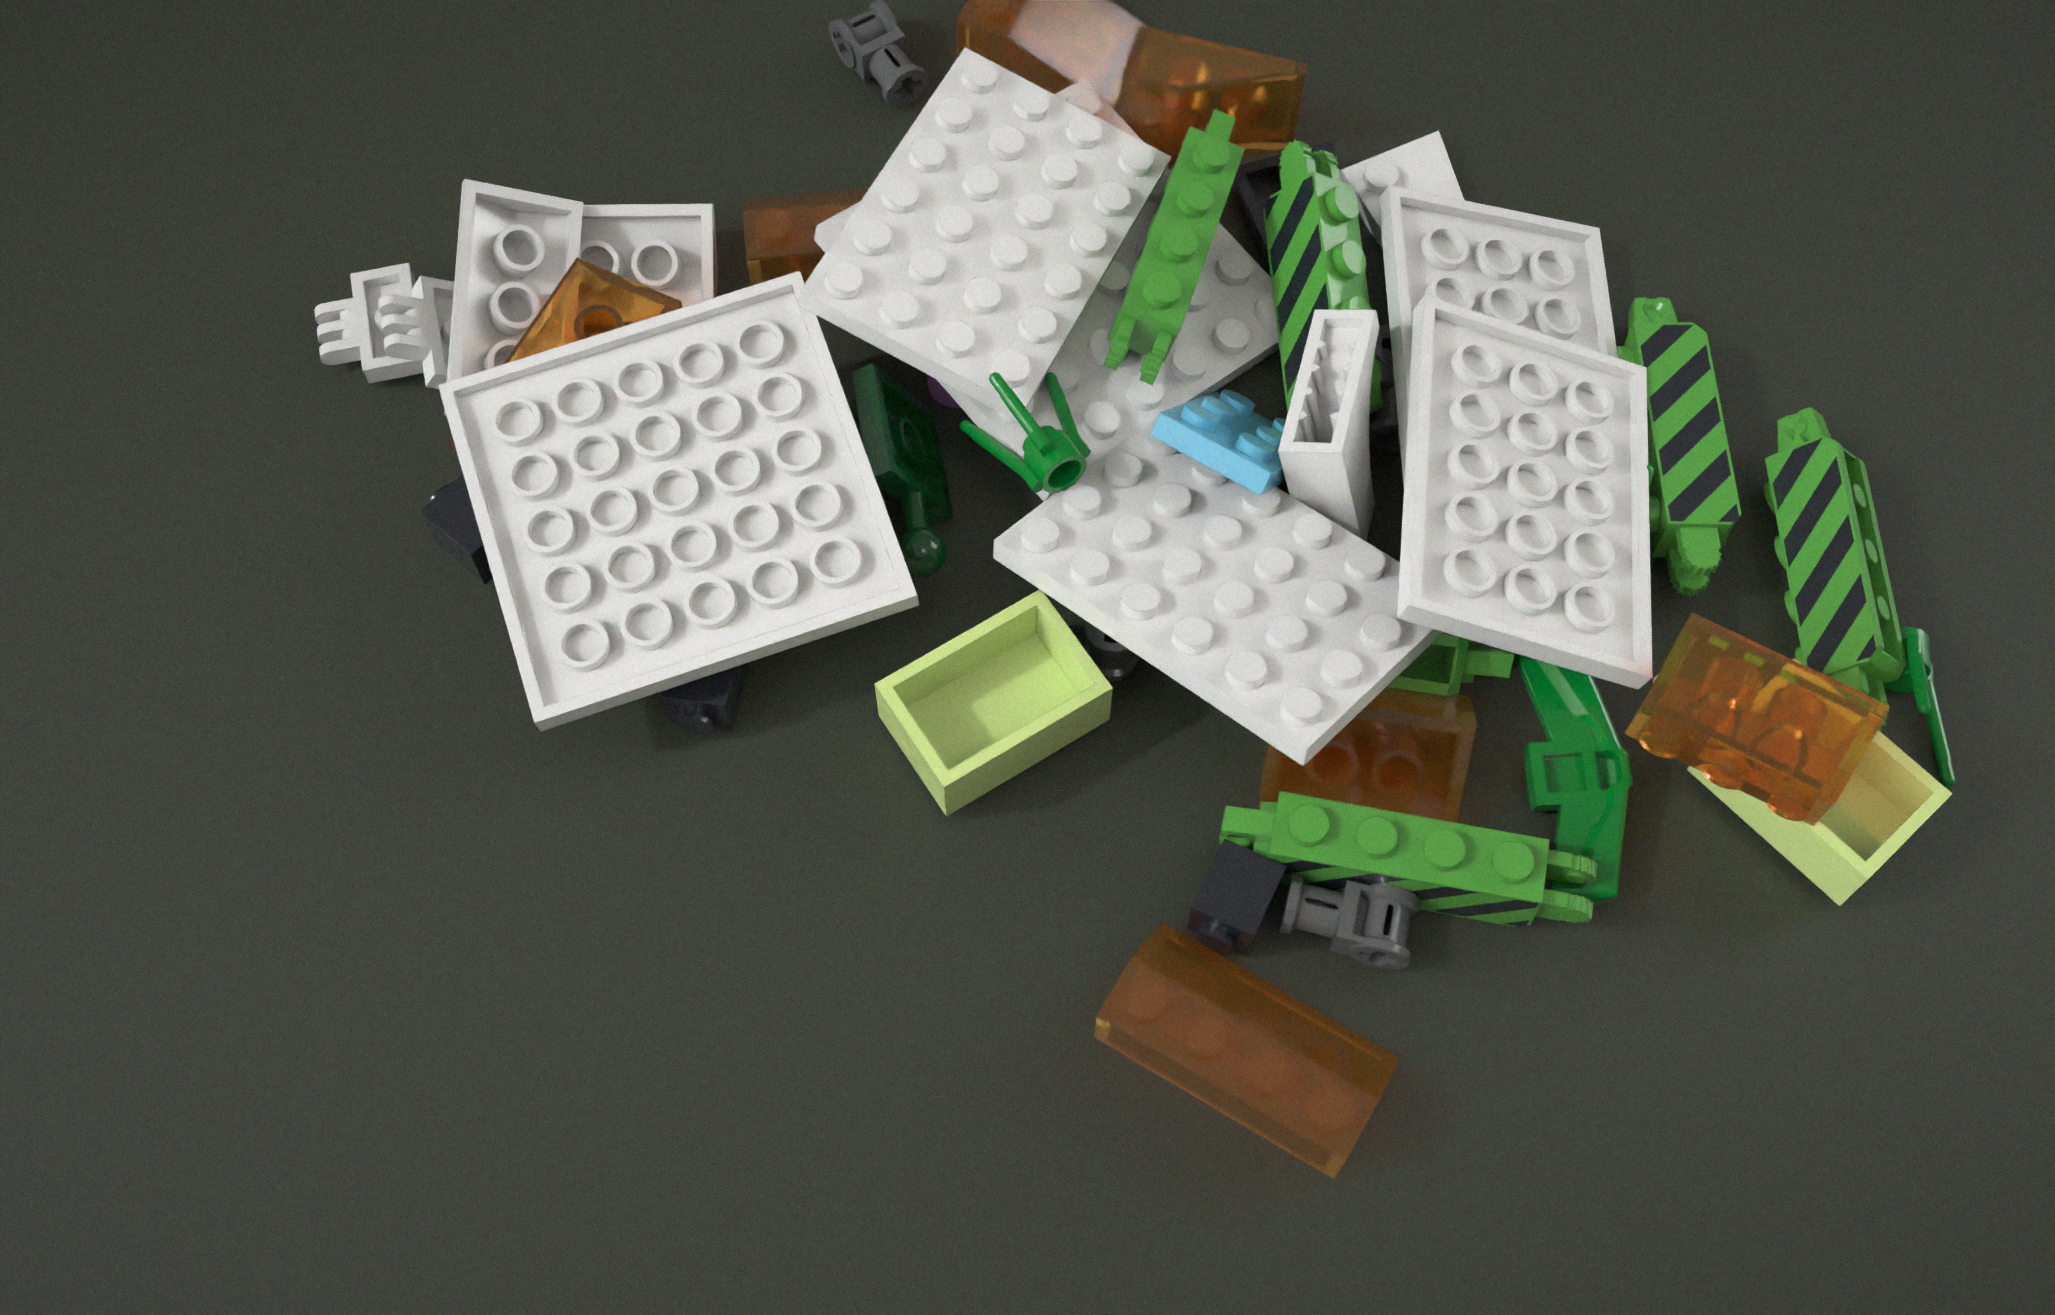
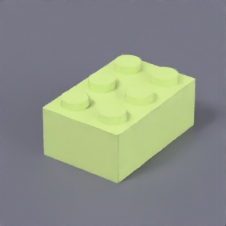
(993, 701)
(1863, 828)

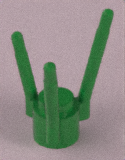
(1051, 456)
(1919, 678)

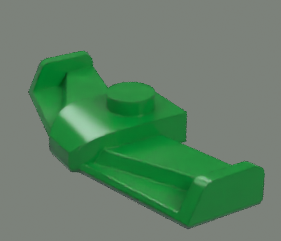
(1578, 773)

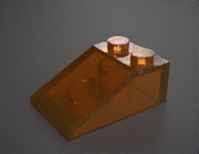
(1052, 40)
(1182, 79)

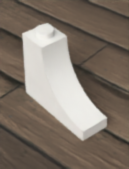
(1328, 420)

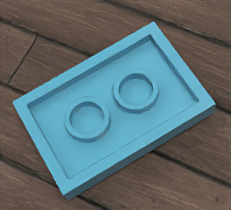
(1227, 438)

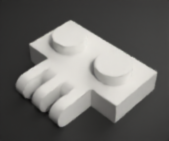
(420, 326)
(353, 328)

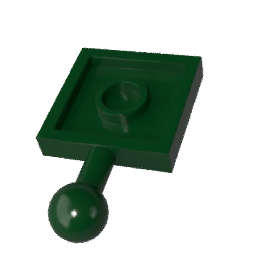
(906, 463)

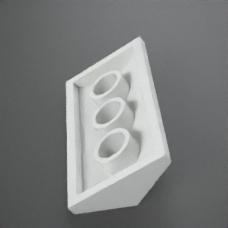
(656, 246)
(507, 266)

